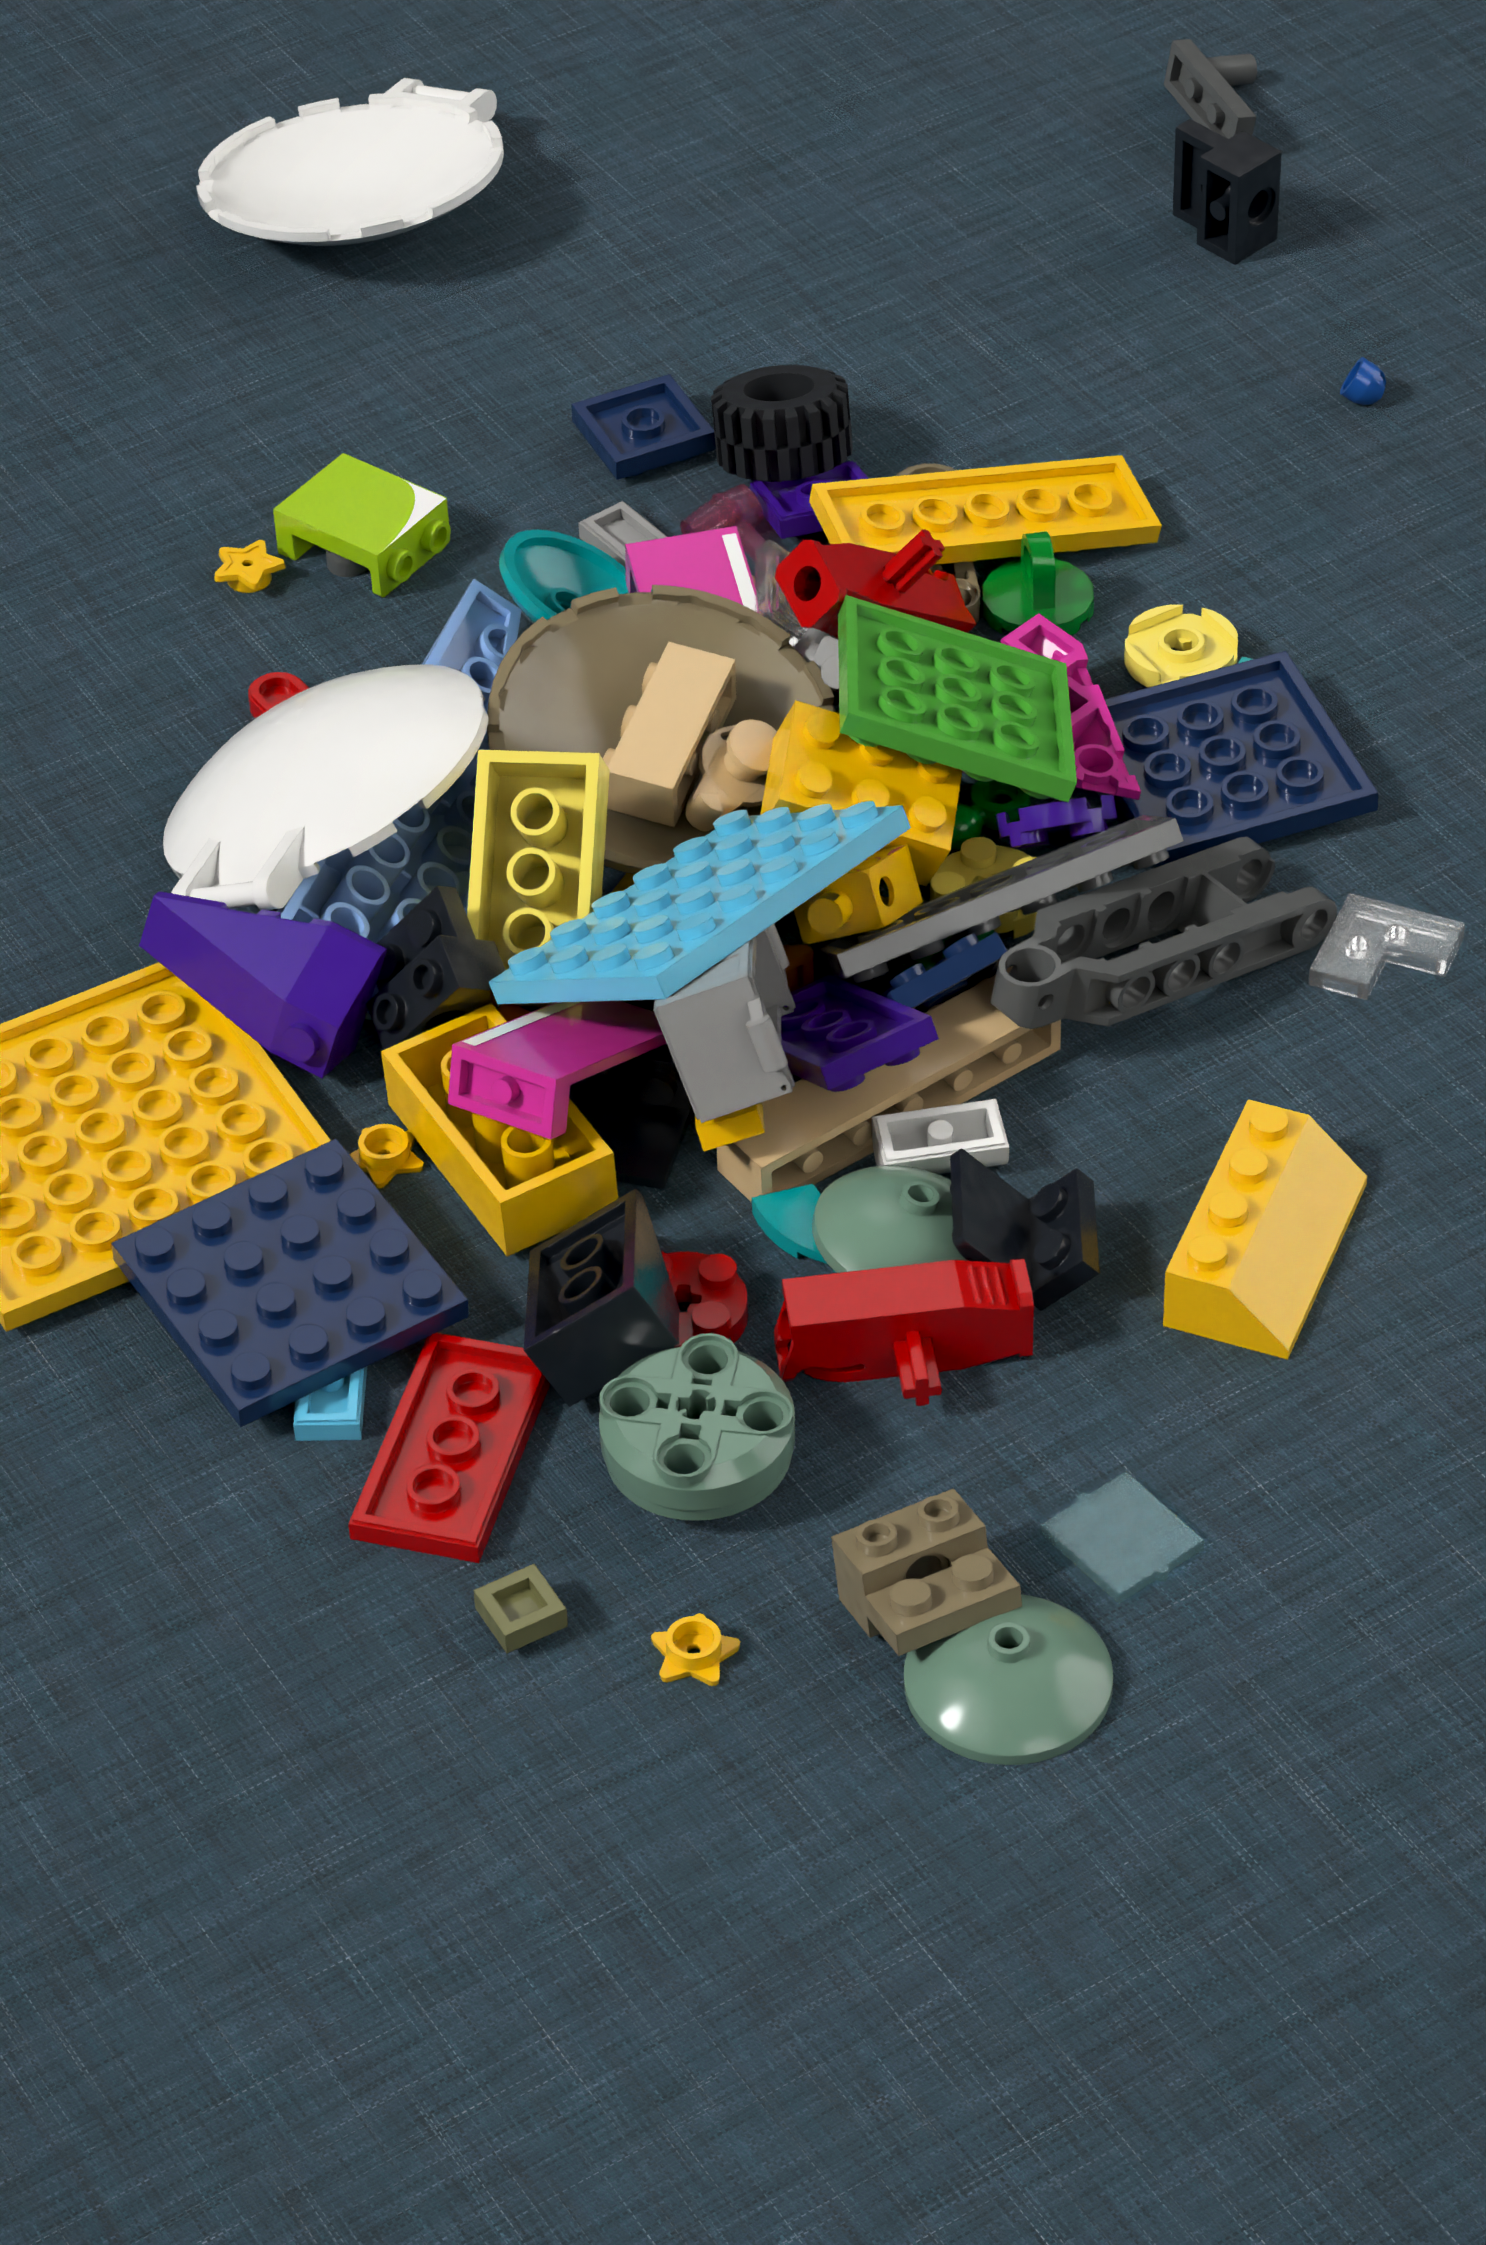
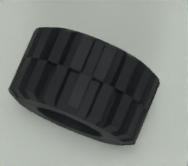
(782, 423)

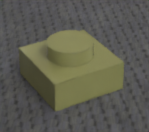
(520, 1608)

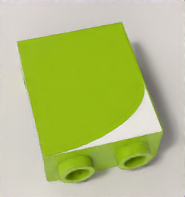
(366, 519)

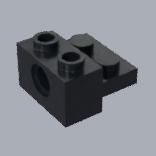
(1226, 190)
(432, 970)

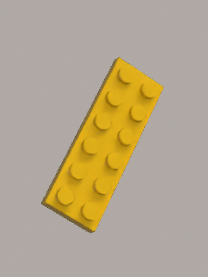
(990, 508)

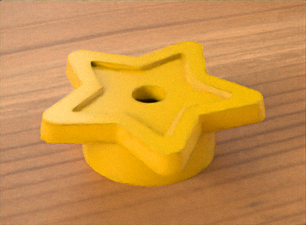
(248, 567)
(398, 1157)
(688, 1634)

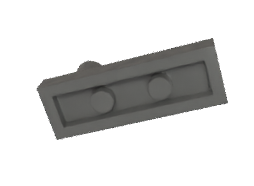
(1205, 88)

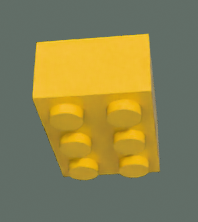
(821, 766)

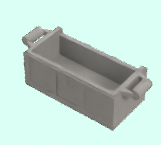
(729, 1029)

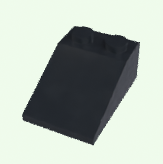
(599, 1300)

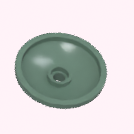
(885, 1219)
(1012, 1685)

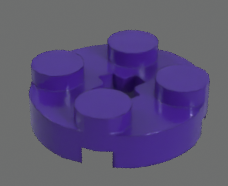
(1055, 817)

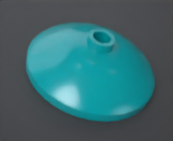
(551, 569)

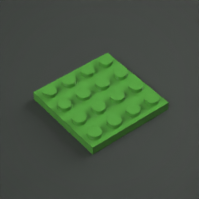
(955, 699)

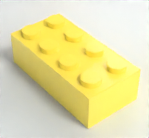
(535, 845)

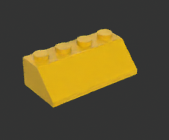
(1263, 1233)

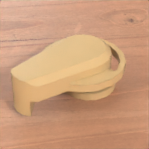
(731, 772)

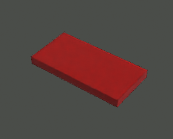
(451, 1449)

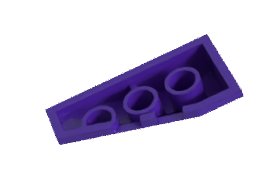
(276, 978)

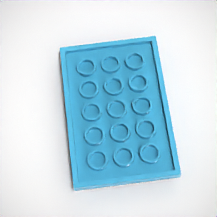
(698, 905)

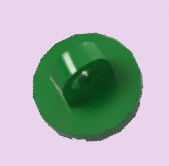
(1037, 586)

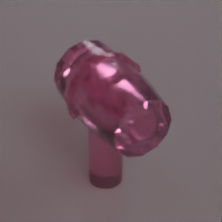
(730, 508)

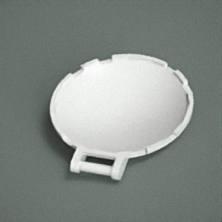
(356, 167)
(321, 779)

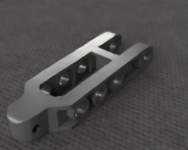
(1200, 895)

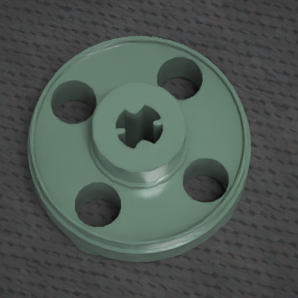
(697, 1430)

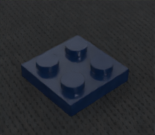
(643, 426)
(961, 969)

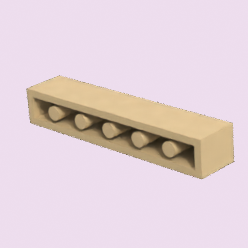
(824, 1131)

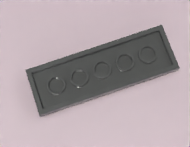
(979, 905)

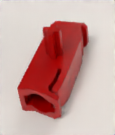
(820, 577)
(904, 1322)

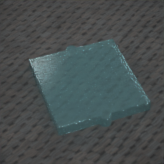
(1122, 1537)

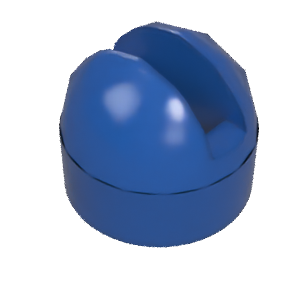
(1364, 383)

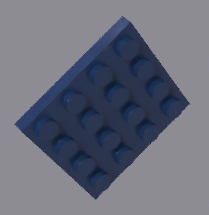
(1237, 756)
(289, 1281)

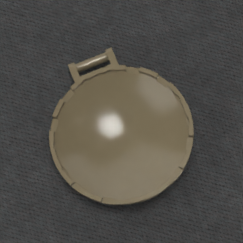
(583, 668)

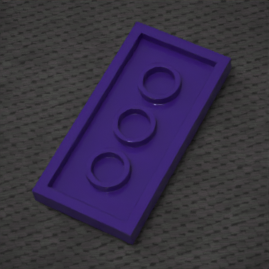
(848, 1031)

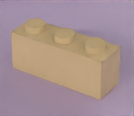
(662, 736)

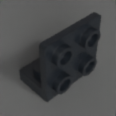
(639, 1115)
(1049, 1230)

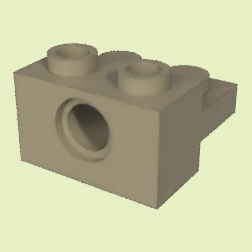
(922, 1573)

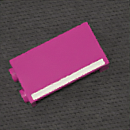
(698, 561)
(526, 1065)

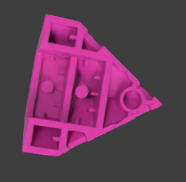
(1095, 737)

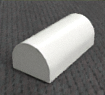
(932, 1135)

